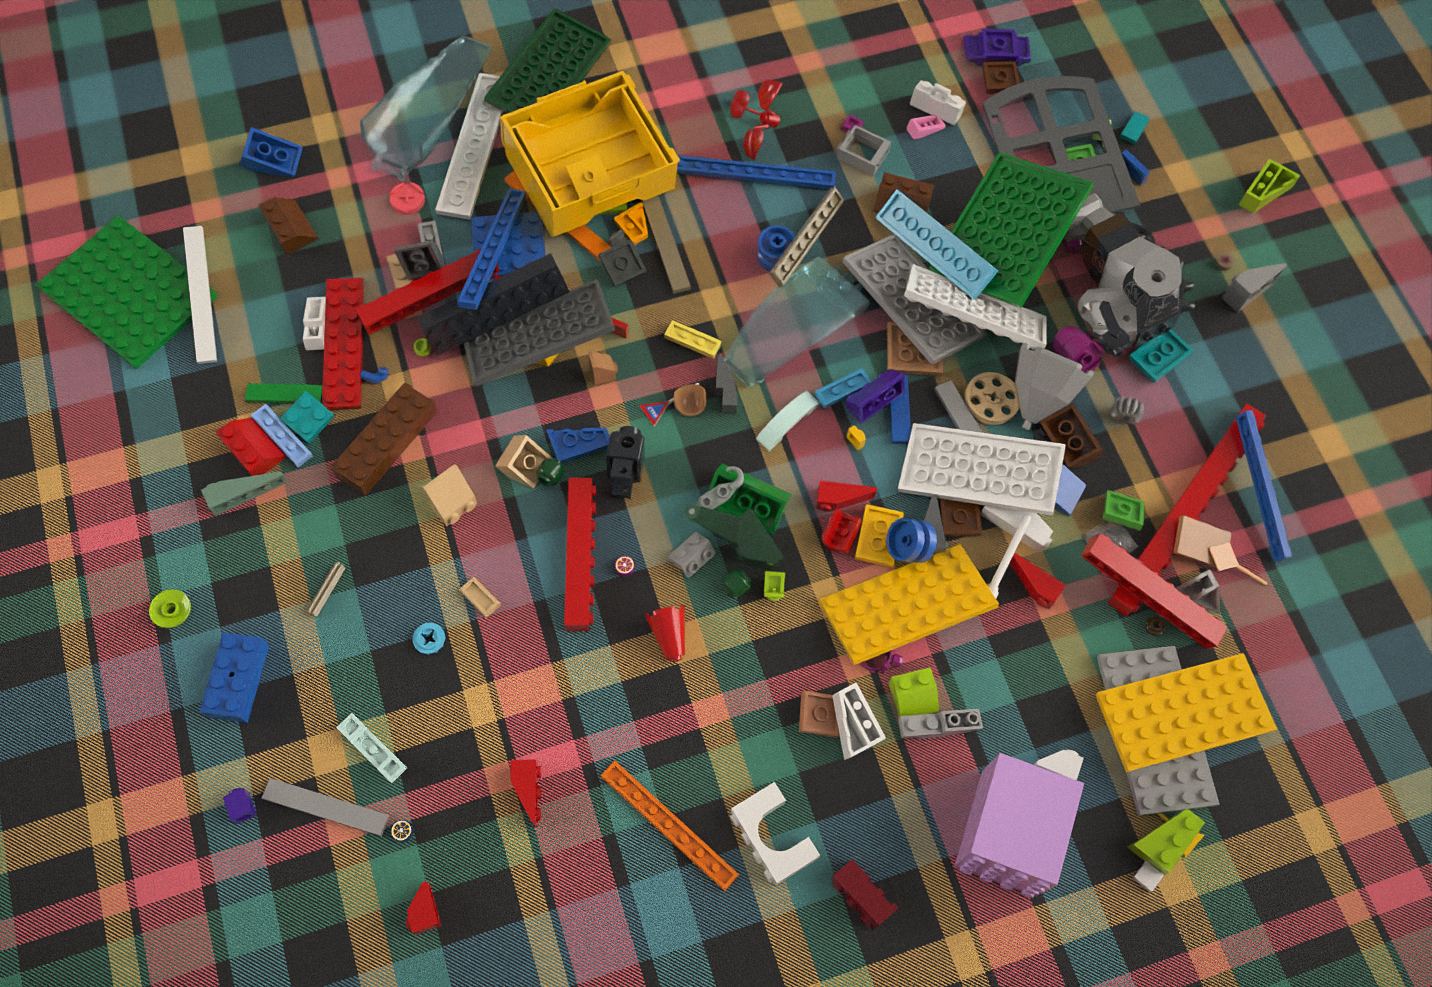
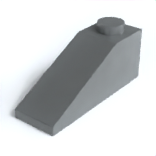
(933, 517)

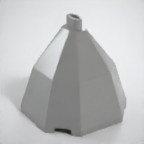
(1046, 383)

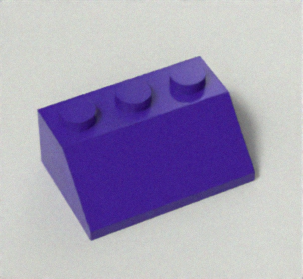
(876, 395)

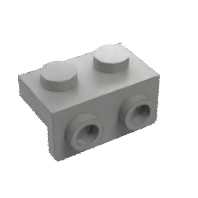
(692, 554)

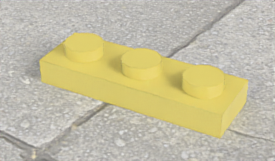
(693, 339)

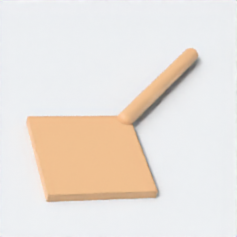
(1225, 559)

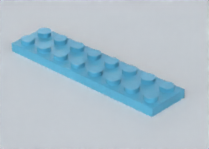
(936, 244)

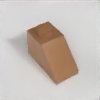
(602, 368)

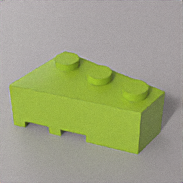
(1268, 186)

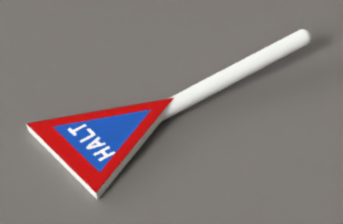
(655, 410)

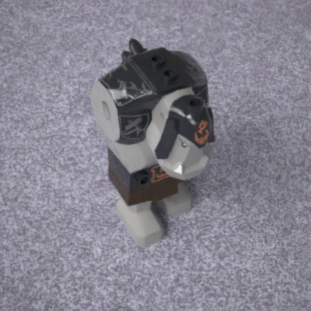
(1137, 280)

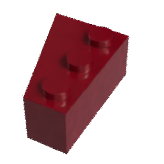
(862, 895)

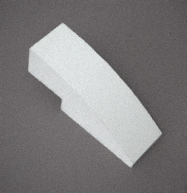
(314, 323)

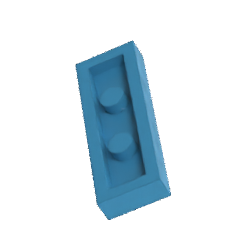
(842, 388)

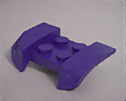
(997, 45)

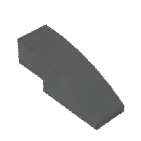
(726, 387)

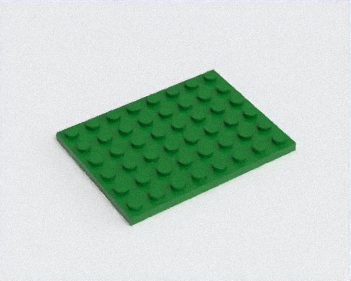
(1019, 222)
(123, 291)

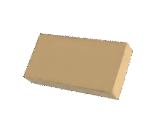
(480, 597)

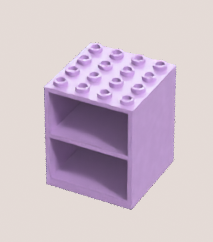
(1019, 826)

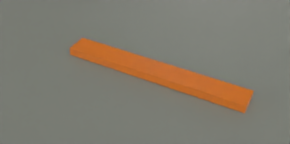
(582, 234)
(669, 826)

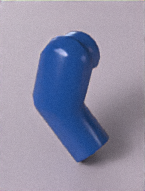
(377, 377)

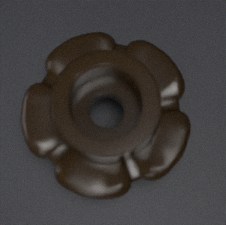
(1155, 630)

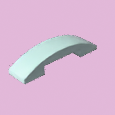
(786, 419)
(371, 748)

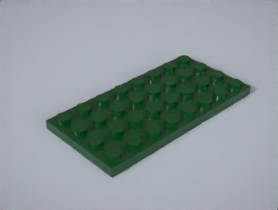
(552, 60)

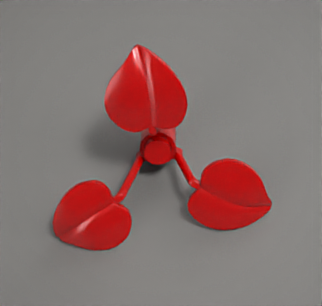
(766, 94)

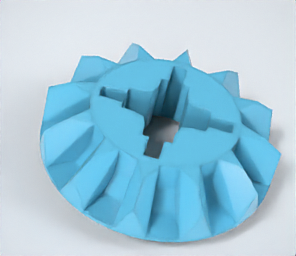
(427, 630)

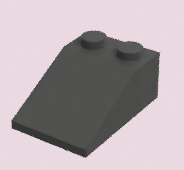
(419, 259)

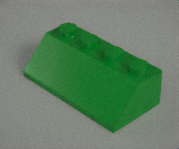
(764, 499)

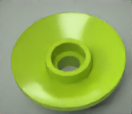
(164, 602)

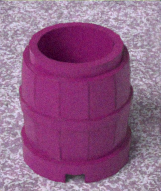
(1078, 347)

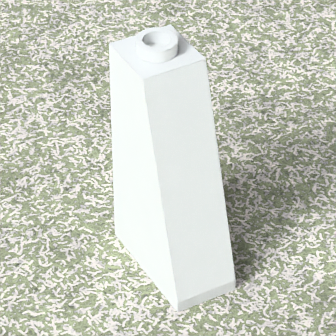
(1036, 533)

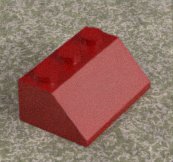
(250, 445)

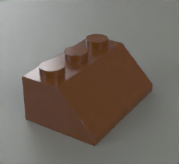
(915, 190)
(288, 223)
(1070, 429)

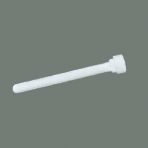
(993, 586)

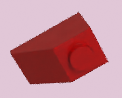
(422, 911)

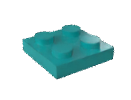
(307, 417)

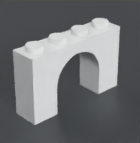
(777, 864)

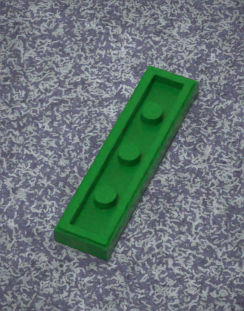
(280, 393)

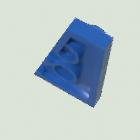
(574, 444)

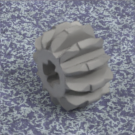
(1127, 410)

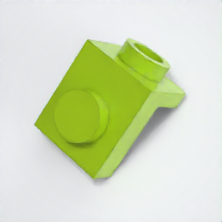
(774, 585)

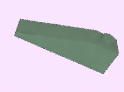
(234, 492)

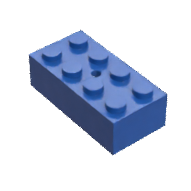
(234, 696)

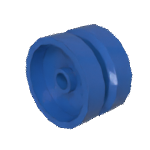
(772, 244)
(911, 540)

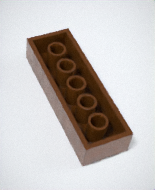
(384, 439)

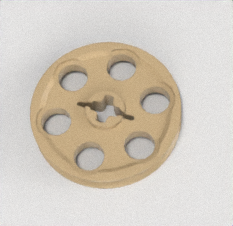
(984, 396)

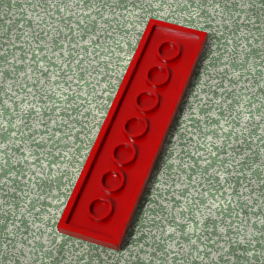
(343, 344)

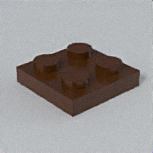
(999, 76)
(960, 518)

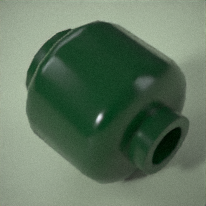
(550, 472)
(736, 583)

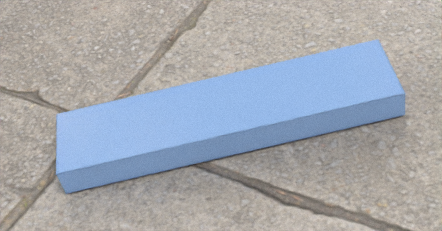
(281, 435)

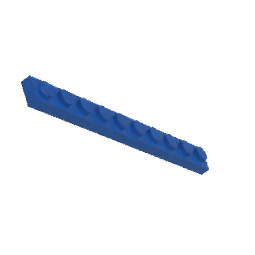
(756, 172)
(491, 249)

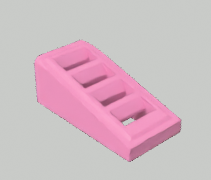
(916, 131)

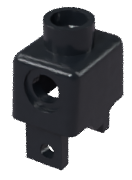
(623, 449)

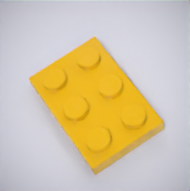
(873, 535)

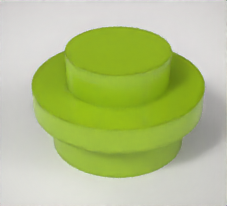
(422, 347)

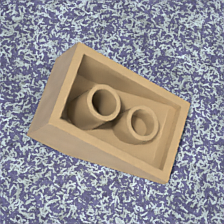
(450, 495)

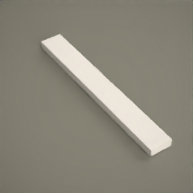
(200, 295)

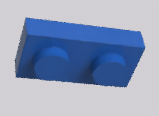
(1136, 170)

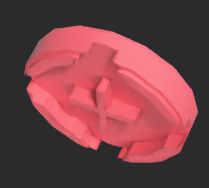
(407, 198)

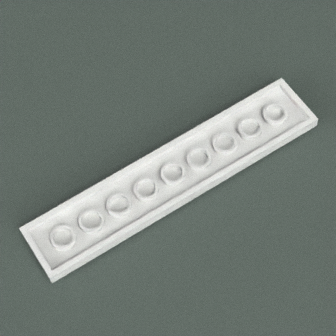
(471, 153)

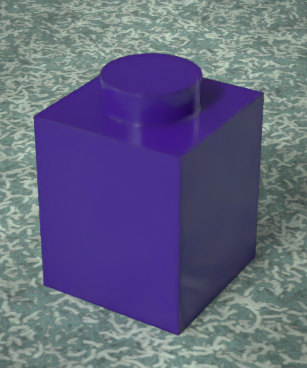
(239, 805)

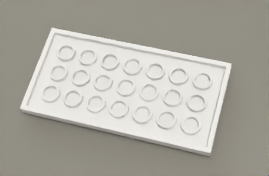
(984, 311)
(982, 468)

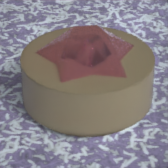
(1224, 261)

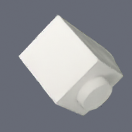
(1064, 763)

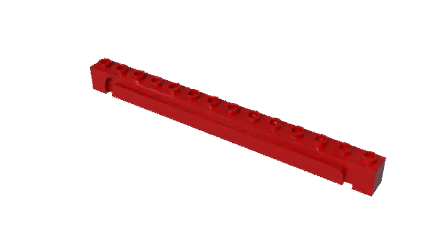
(1190, 504)

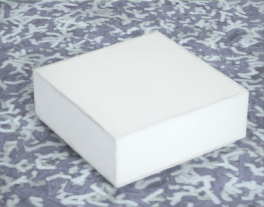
(1148, 876)

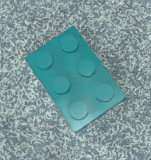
(1160, 355)

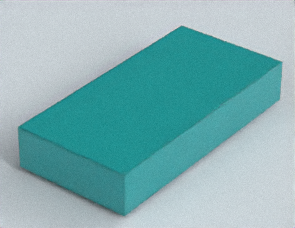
(1134, 128)

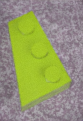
(1168, 841)

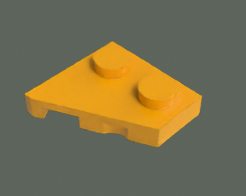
(633, 223)

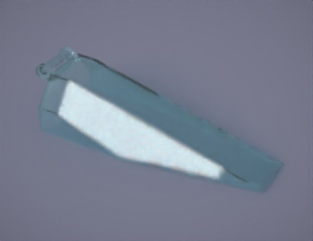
(420, 106)

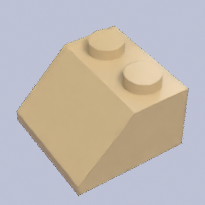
(522, 460)

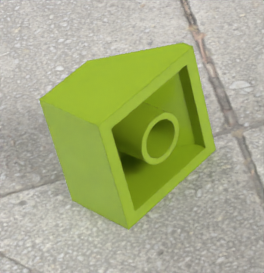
(915, 693)

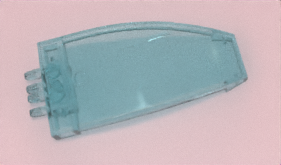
(794, 319)

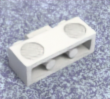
(938, 101)

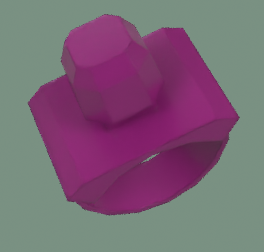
(895, 661)

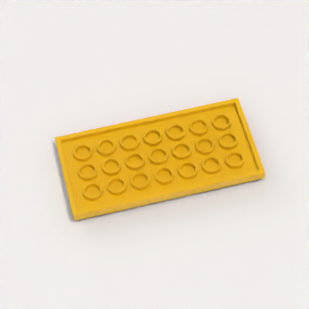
(907, 604)
(1185, 712)

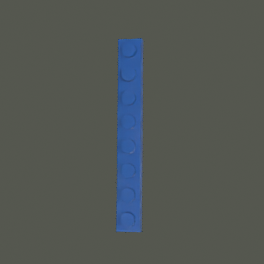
(1263, 486)

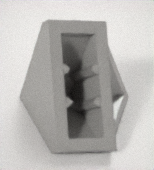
(1203, 591)

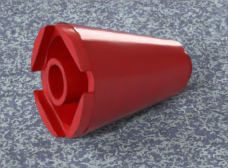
(669, 631)

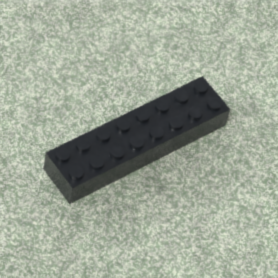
(501, 302)

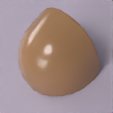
(690, 399)

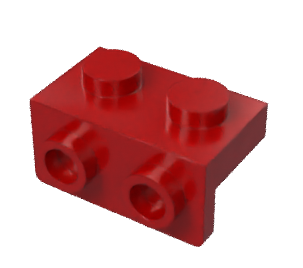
(841, 532)

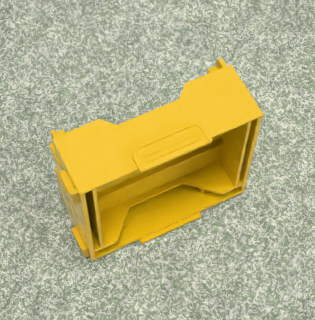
(577, 124)

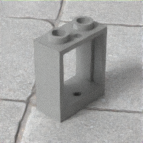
(869, 139)

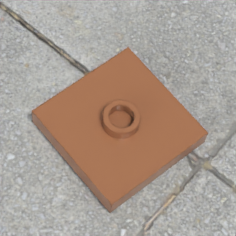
(818, 714)

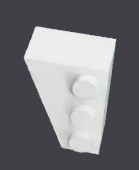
(855, 721)

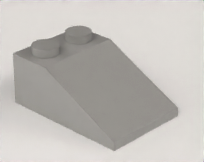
(1251, 284)

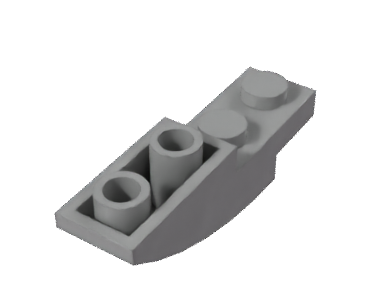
(940, 724)

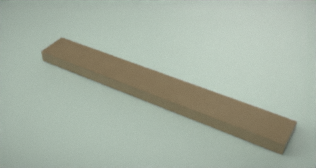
(806, 237)
(666, 245)

